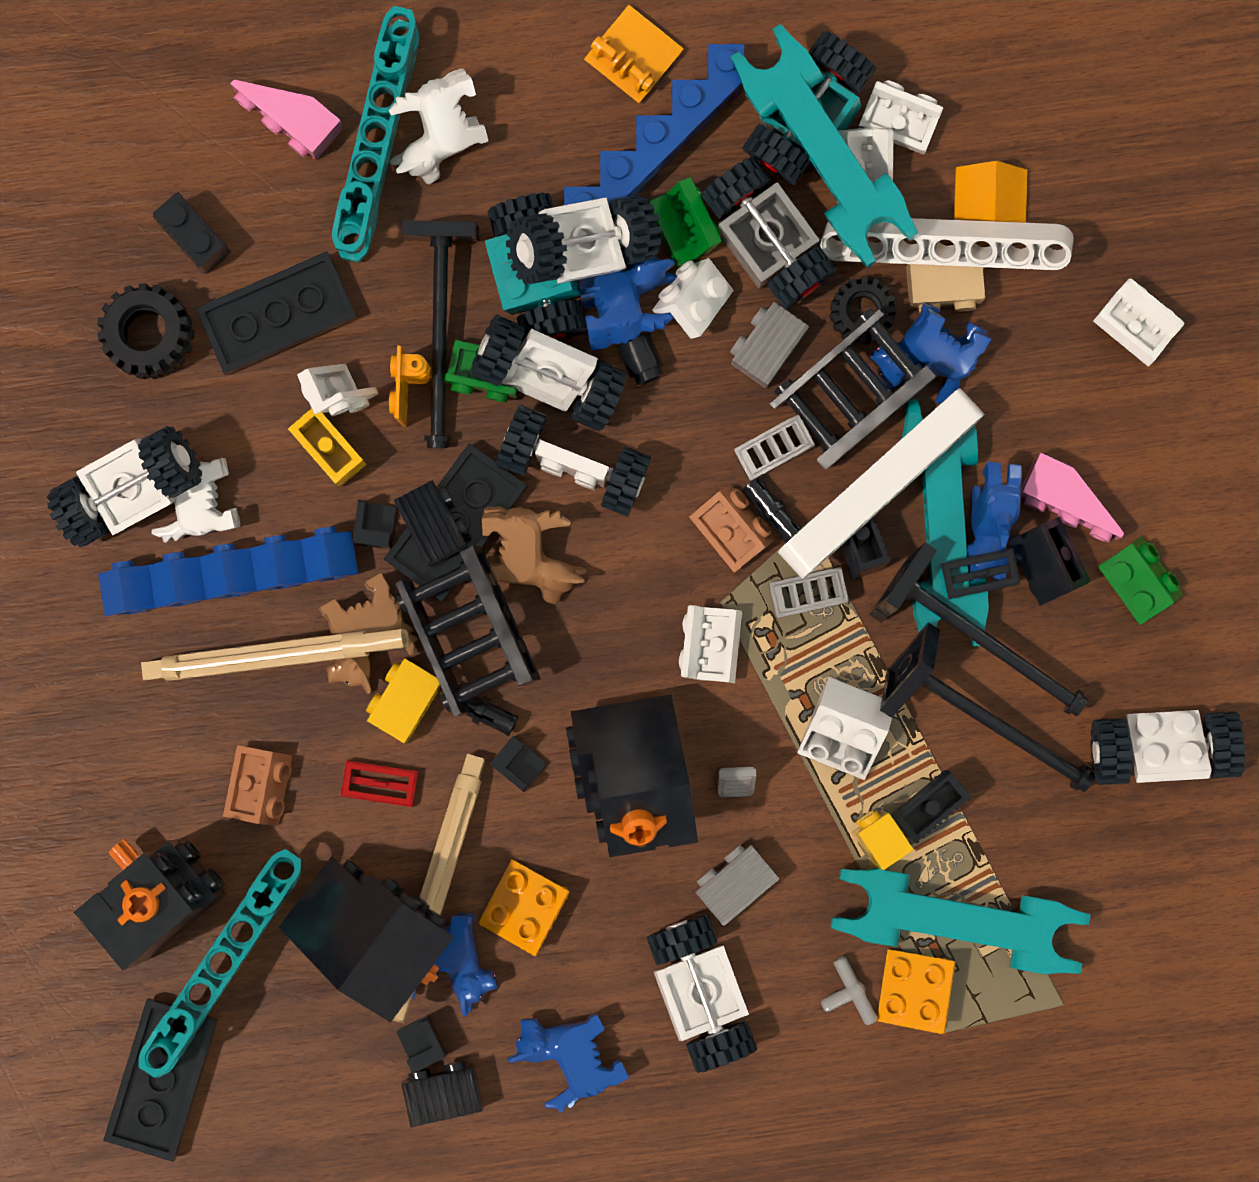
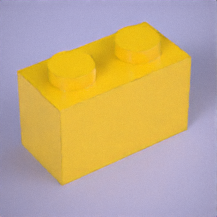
(327, 447)
(404, 700)
(881, 839)

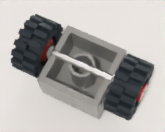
(768, 233)

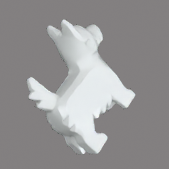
(443, 123)
(197, 506)

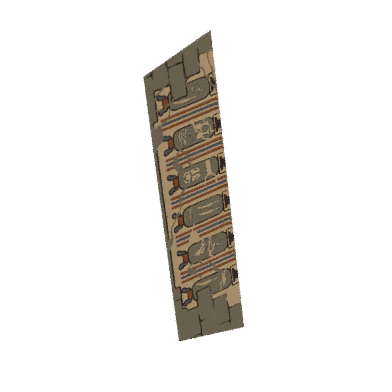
(794, 663)

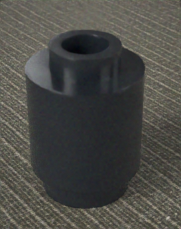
(641, 359)

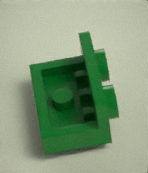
(685, 223)
(464, 383)
(1141, 580)

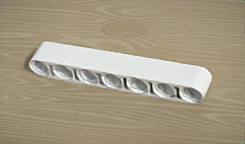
(964, 249)
(881, 483)

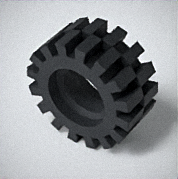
(860, 289)

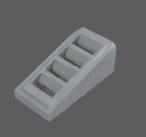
(801, 433)
(838, 585)
(736, 781)

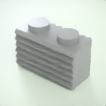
(769, 344)
(736, 883)

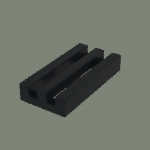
(949, 581)

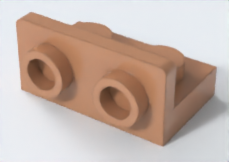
(732, 527)
(258, 786)

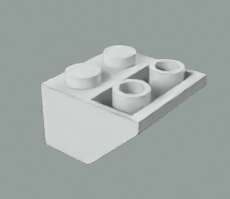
(845, 729)

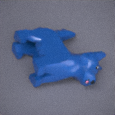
(618, 302)
(930, 343)
(994, 514)
(462, 964)
(575, 1054)

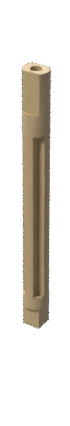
(273, 655)
(450, 842)

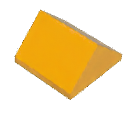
(990, 192)

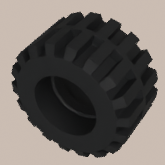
(128, 307)

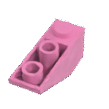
(296, 115)
(1064, 492)

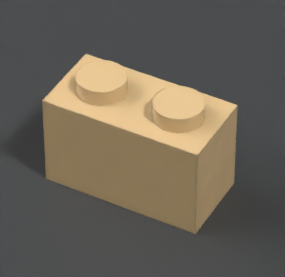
(945, 286)

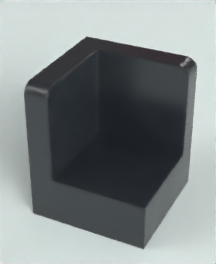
(374, 525)
(518, 763)
(421, 1043)

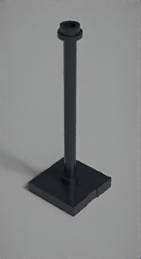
(441, 236)
(906, 585)
(915, 668)

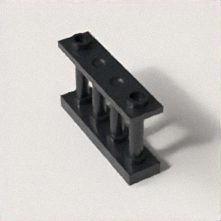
(887, 399)
(489, 602)

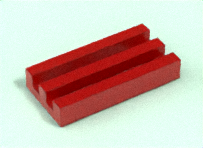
(410, 788)

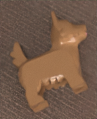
(522, 551)
(375, 616)

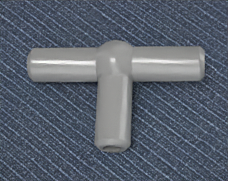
(853, 991)

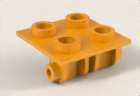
(633, 54)
(406, 370)
(524, 907)
(916, 991)

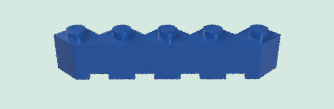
(663, 136)
(227, 572)

